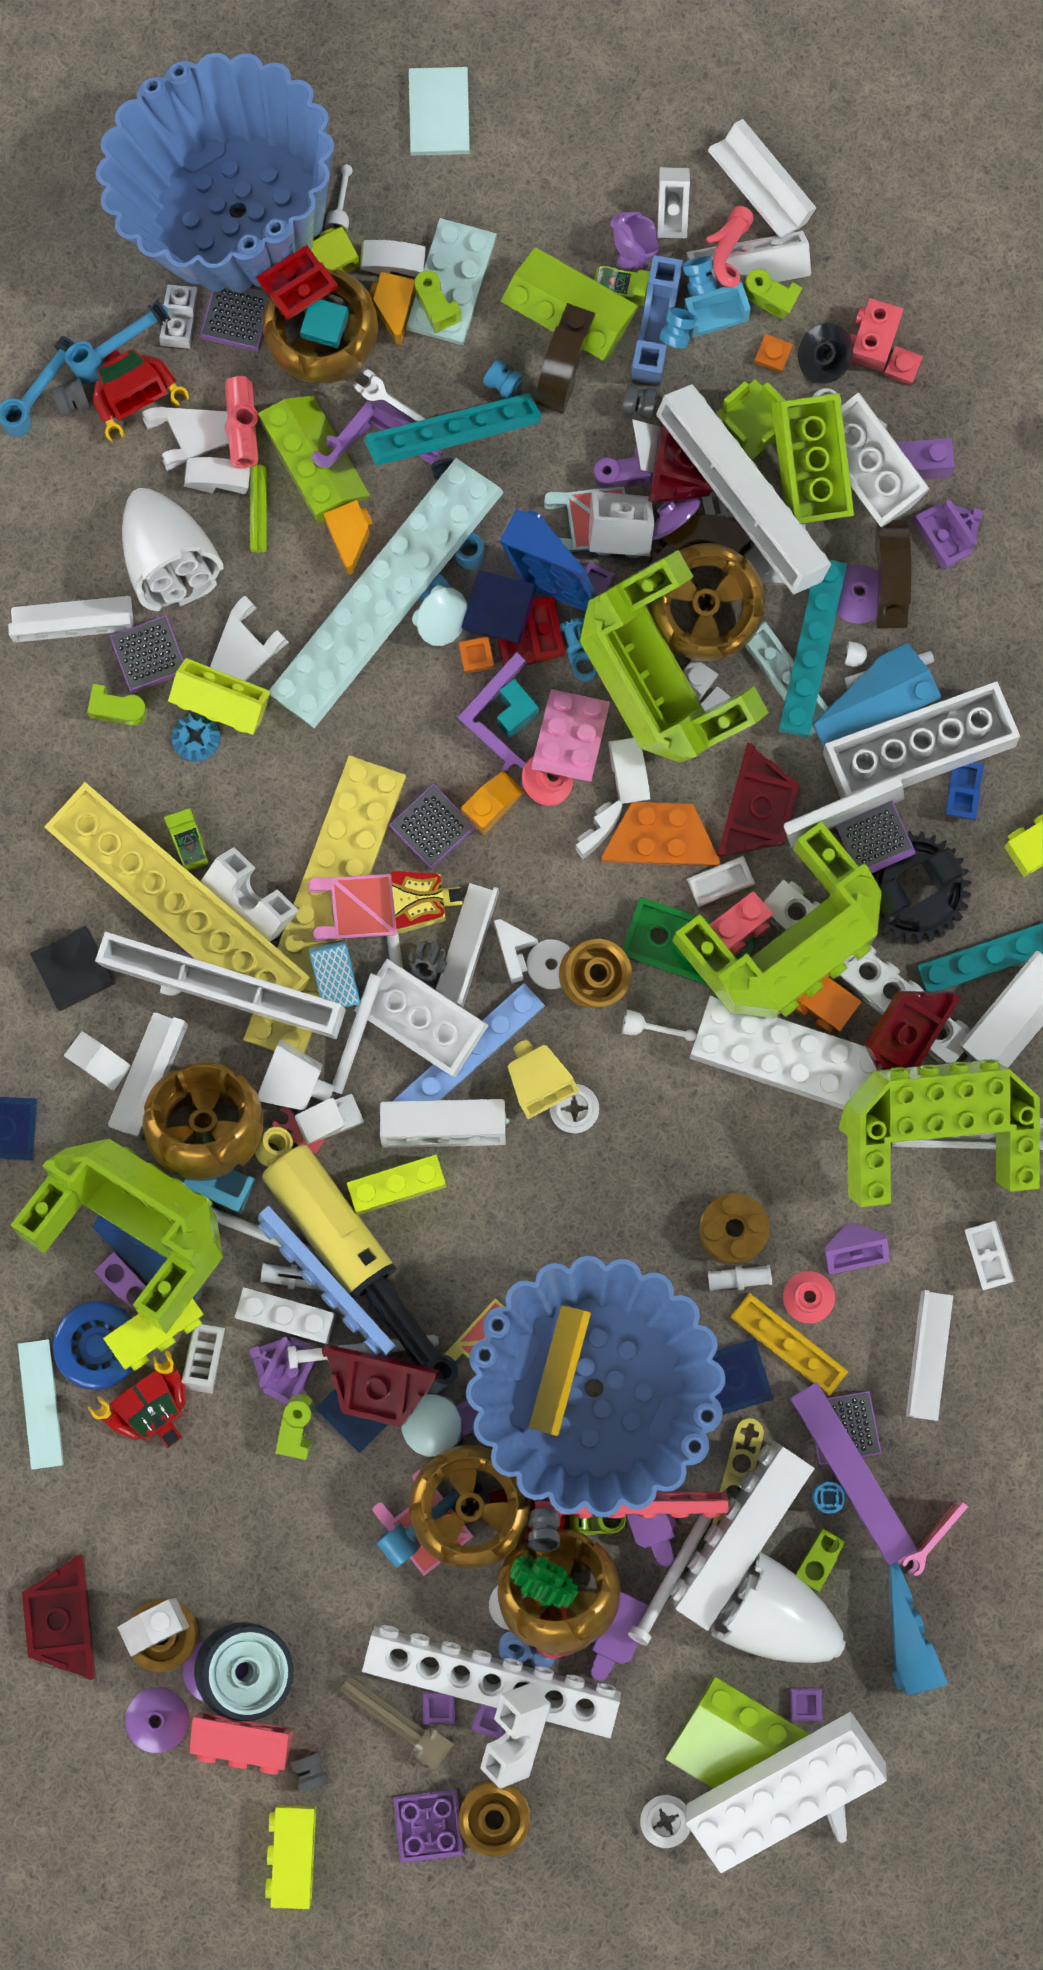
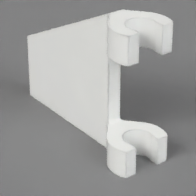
(376, 390)
(193, 429)
(238, 650)

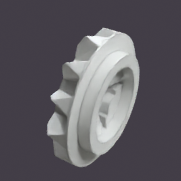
(585, 1118)
(650, 1816)

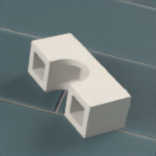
(230, 882)
(285, 1315)
(523, 1717)

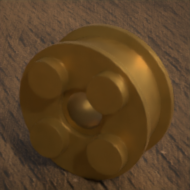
(576, 979)
(742, 1210)
(177, 1649)
(488, 1839)

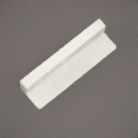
(762, 180)
(780, 257)
(71, 619)
(467, 942)
(149, 1066)
(442, 1123)
(929, 1355)

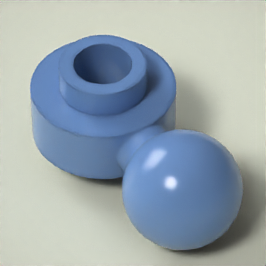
(521, 1651)

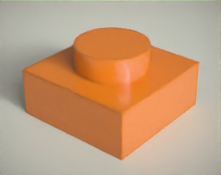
(773, 353)
(476, 655)

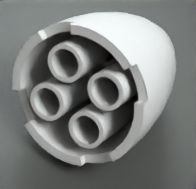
(162, 546)
(778, 1617)

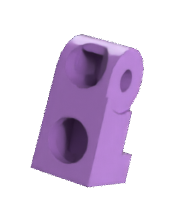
(620, 472)
(121, 1279)

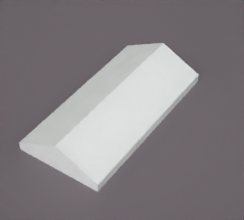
(877, 465)
(1011, 1018)

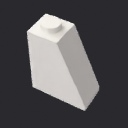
(153, 1626)

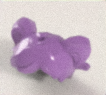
(634, 240)

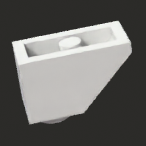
(673, 202)

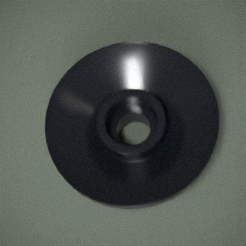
(814, 351)

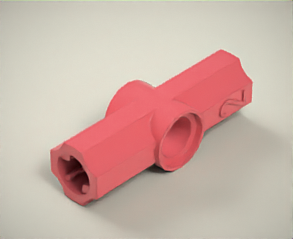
(241, 436)

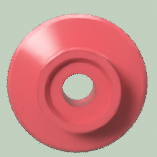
(542, 789)
(794, 1297)

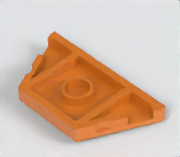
(661, 836)

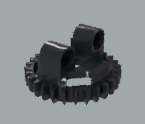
(933, 911)

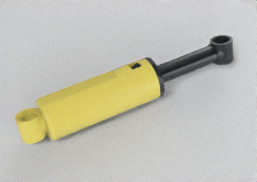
(344, 1243)

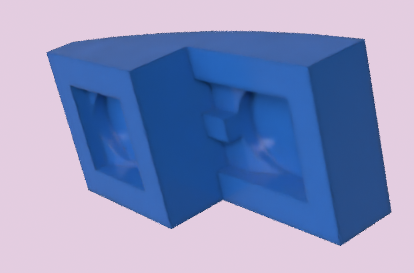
(964, 791)

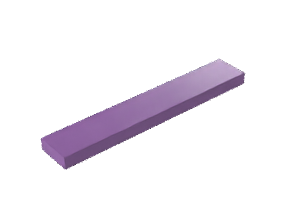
(853, 1474)

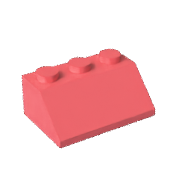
(240, 1742)

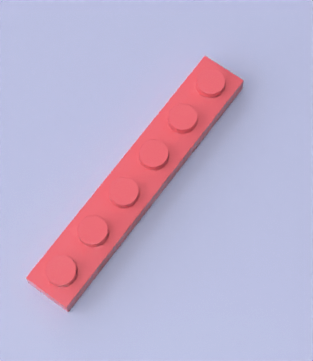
(676, 1503)

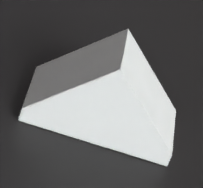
(97, 1060)

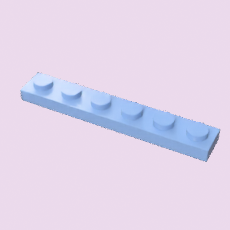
(503, 1024)
(333, 1293)

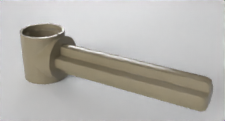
(429, 1744)

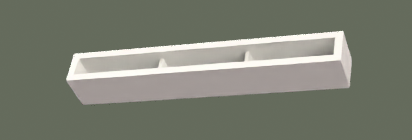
(743, 489)
(220, 985)

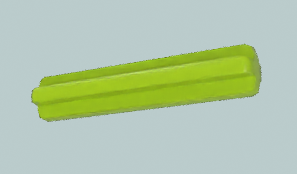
(258, 509)

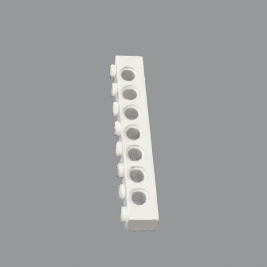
(871, 991)
(475, 1688)

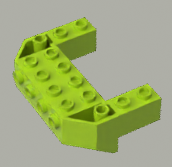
(645, 674)
(806, 951)
(940, 1104)
(141, 1203)

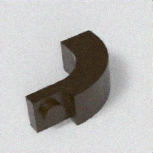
(562, 358)
(705, 529)
(894, 574)

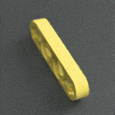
(731, 1476)

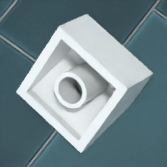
(620, 524)

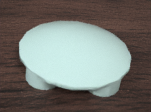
(441, 616)
(433, 1426)

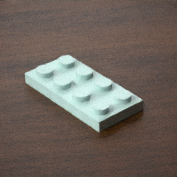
(460, 260)

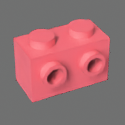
(876, 334)
(742, 923)

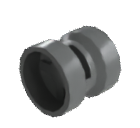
(70, 398)
(646, 402)
(544, 1528)
(309, 1772)

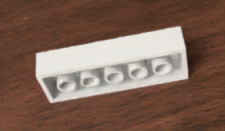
(924, 742)
(782, 1054)
(740, 1534)
(786, 1792)

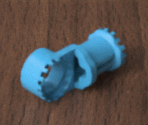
(576, 651)

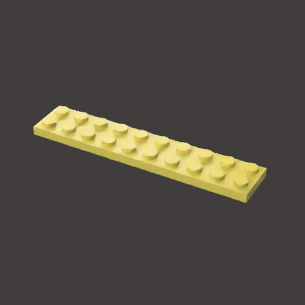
(343, 849)
(167, 891)

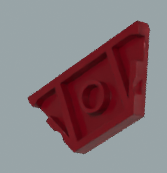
(674, 473)
(759, 806)
(909, 1028)
(377, 1385)
(60, 1620)

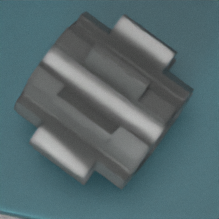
(427, 960)

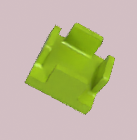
(750, 416)

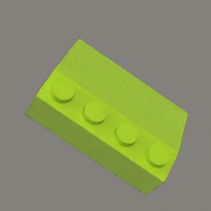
(729, 1735)

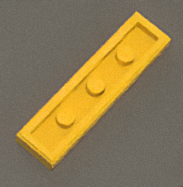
(788, 1344)
(559, 1370)

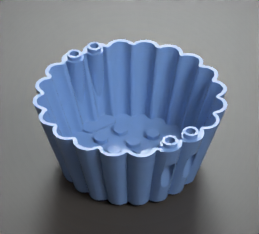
(215, 143)
(652, 1374)

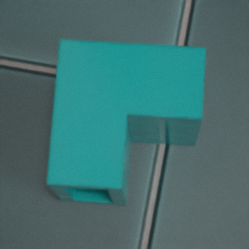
(325, 323)
(519, 711)

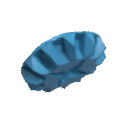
(195, 751)

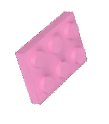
(570, 735)

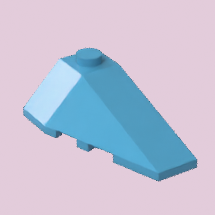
(887, 690)
(913, 1656)

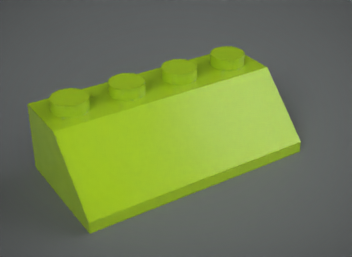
(546, 286)
(297, 430)
(813, 457)

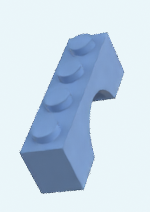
(660, 296)

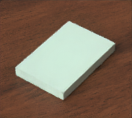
(439, 111)

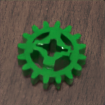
(543, 1581)

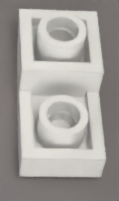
(390, 256)
(181, 309)
(213, 473)
(629, 770)
(604, 821)

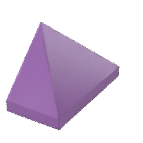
(856, 1248)

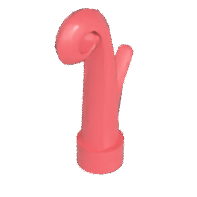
(737, 224)

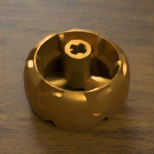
(300, 357)
(741, 583)
(217, 1143)
(440, 1535)
(573, 1626)

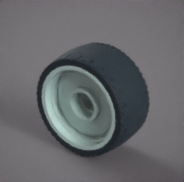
(267, 1677)

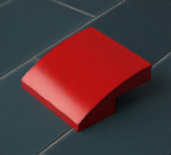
(297, 282)
(540, 637)

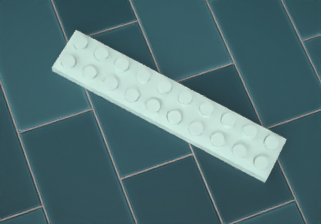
(385, 592)

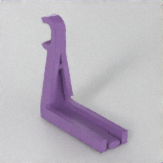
(375, 413)
(482, 701)

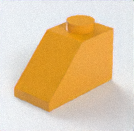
(393, 302)
(349, 532)
(492, 801)

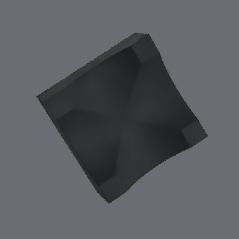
(71, 968)

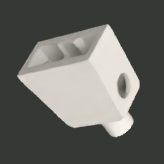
(293, 1079)

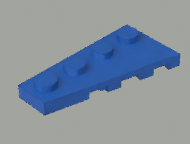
(135, 1253)

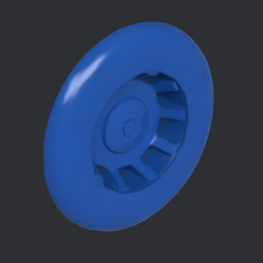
(91, 1345)

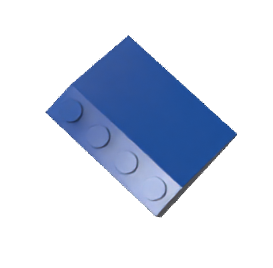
(545, 560)

